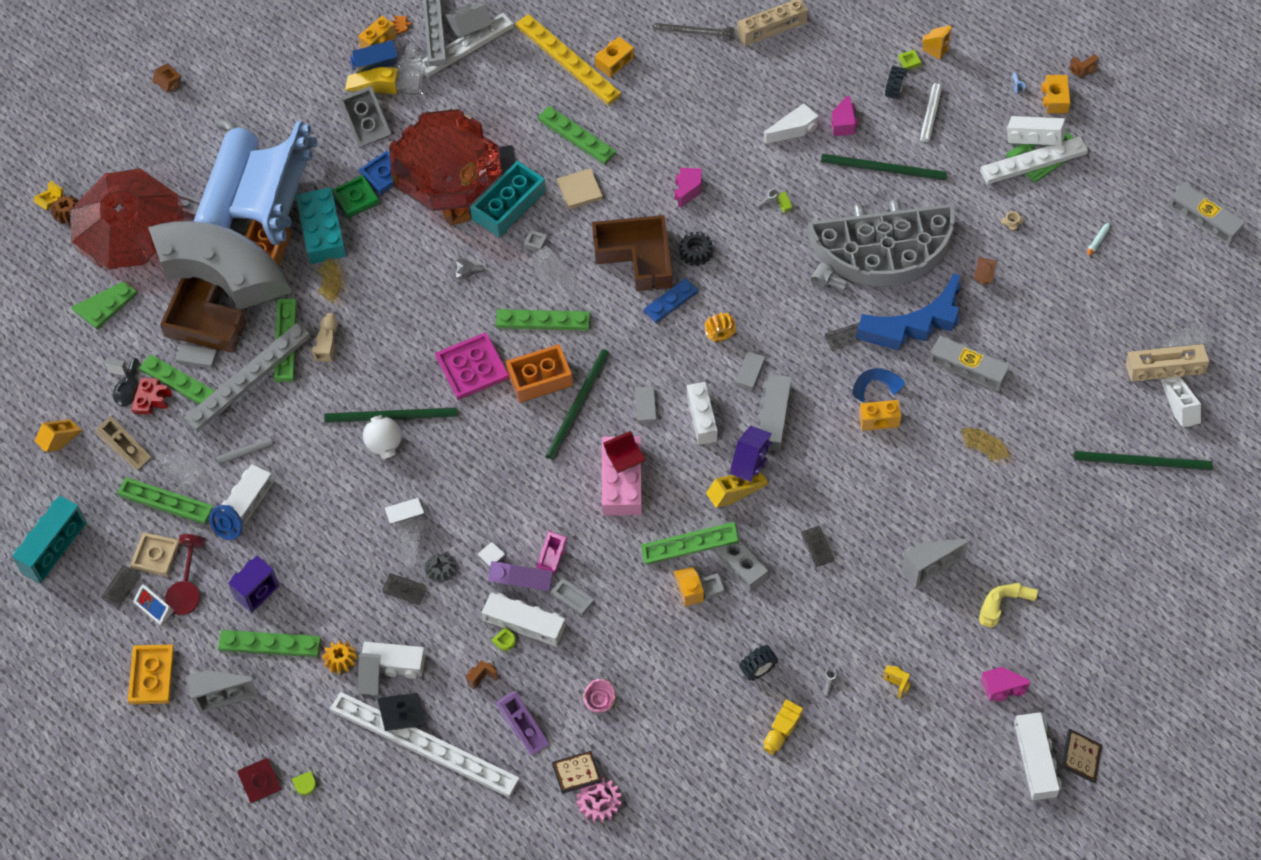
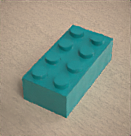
(508, 199)
(320, 225)
(49, 539)

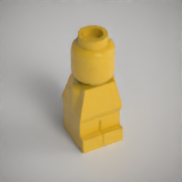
(782, 726)

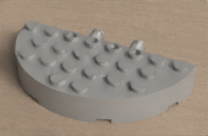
(885, 245)

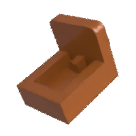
(1087, 67)
(985, 270)
(477, 674)

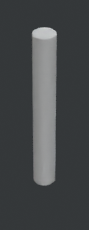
(244, 451)

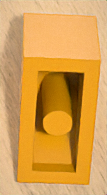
(937, 41)
(56, 434)
(689, 586)

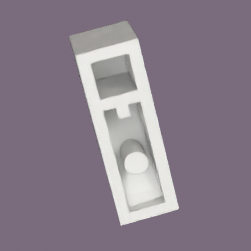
(793, 125)
(1182, 401)

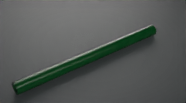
(885, 167)
(577, 404)
(392, 414)
(1143, 460)

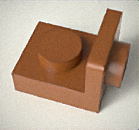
(457, 216)

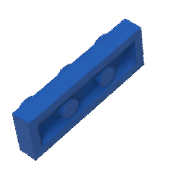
(670, 300)

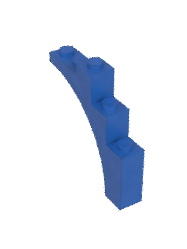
(894, 330)

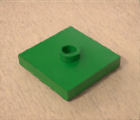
(355, 196)

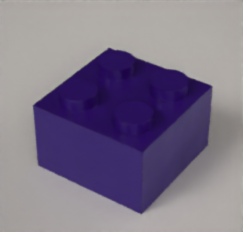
(751, 453)
(253, 584)

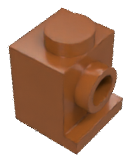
(167, 78)

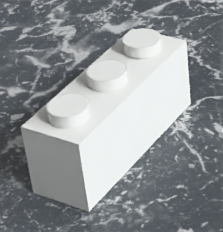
(1036, 130)
(701, 413)
(249, 491)
(398, 659)

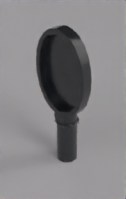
(126, 388)

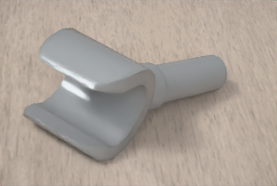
(772, 195)
(829, 681)

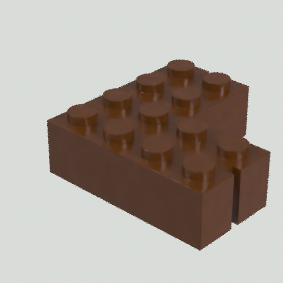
(639, 241)
(199, 320)

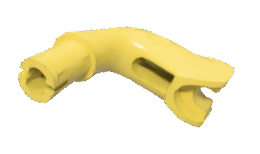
(990, 610)

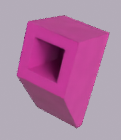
(843, 118)
(689, 185)
(1001, 683)

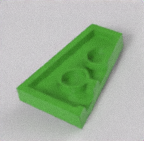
(105, 305)

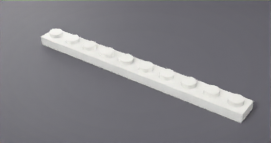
(427, 746)

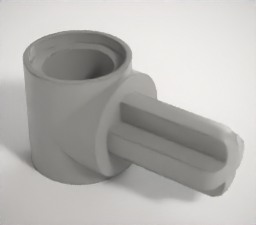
(825, 276)

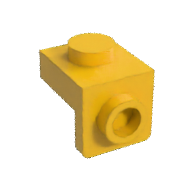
(45, 198)
(899, 677)

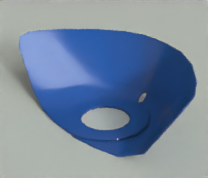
(885, 376)

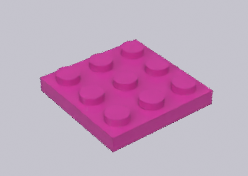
(471, 366)

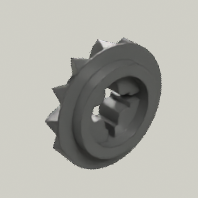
(434, 573)

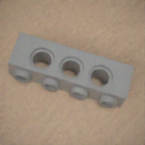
(748, 578)

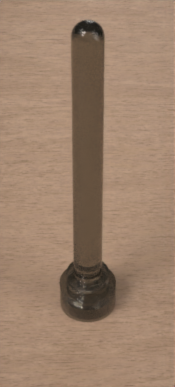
(727, 33)

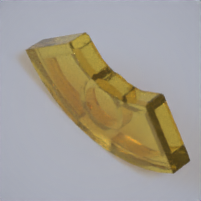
(330, 280)
(985, 442)

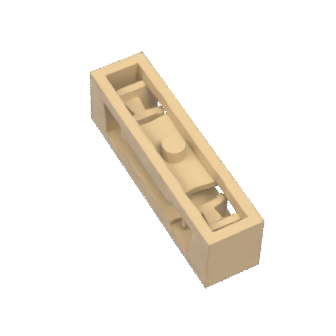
(772, 21)
(1167, 363)

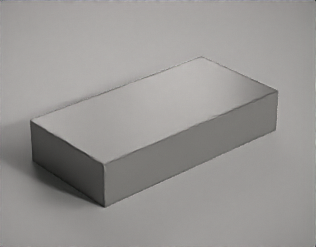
(196, 356)
(750, 370)
(645, 404)
(572, 597)
(369, 674)

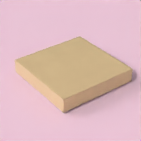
(579, 188)
(155, 554)

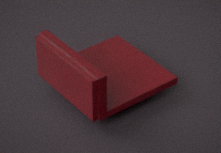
(623, 452)
(259, 780)

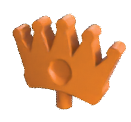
(401, 24)

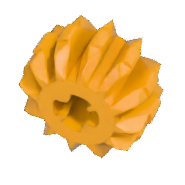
(720, 327)
(340, 664)

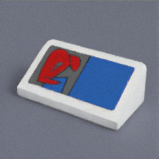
(152, 605)

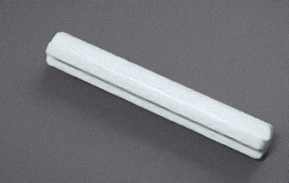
(931, 112)

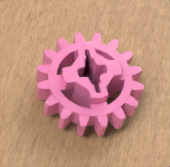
(590, 797)

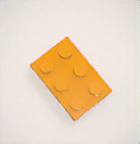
(151, 674)

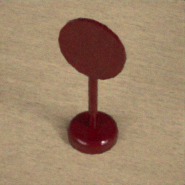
(184, 595)

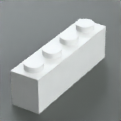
(524, 619)
(1036, 756)

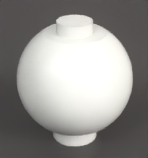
(382, 436)

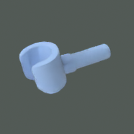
(1018, 83)

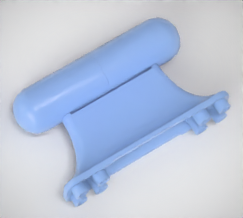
(256, 181)

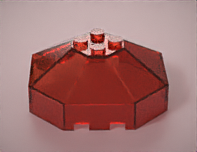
(440, 148)
(122, 237)

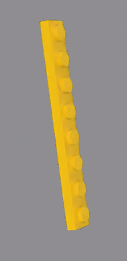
(568, 59)

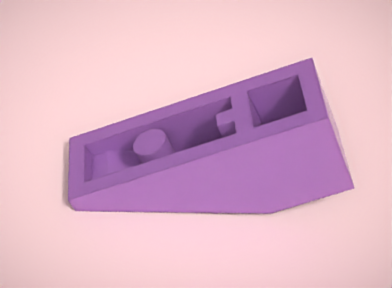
(520, 576)
(521, 722)

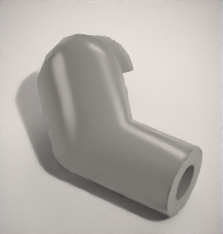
(224, 124)

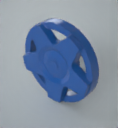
(227, 521)

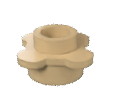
(1012, 215)

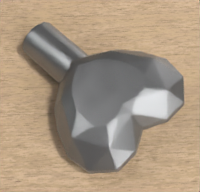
(465, 268)

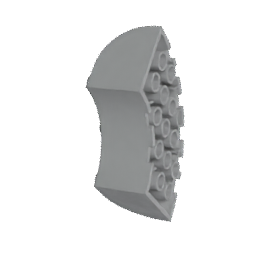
(221, 258)

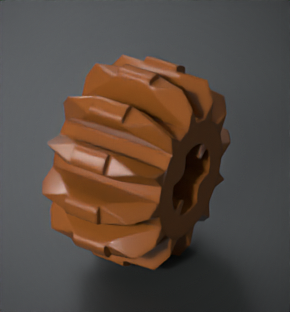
(61, 208)

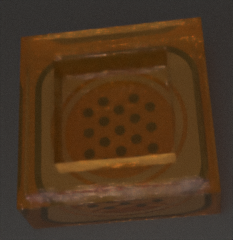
(468, 174)

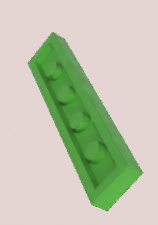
(577, 135)
(542, 319)
(284, 321)
(175, 379)
(165, 501)
(690, 543)
(269, 643)

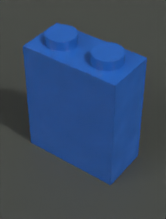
(373, 57)

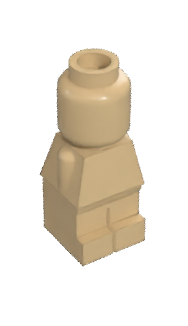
(325, 340)

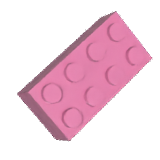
(623, 490)

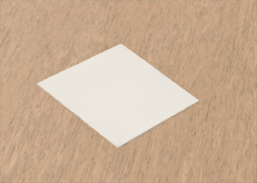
(404, 510)

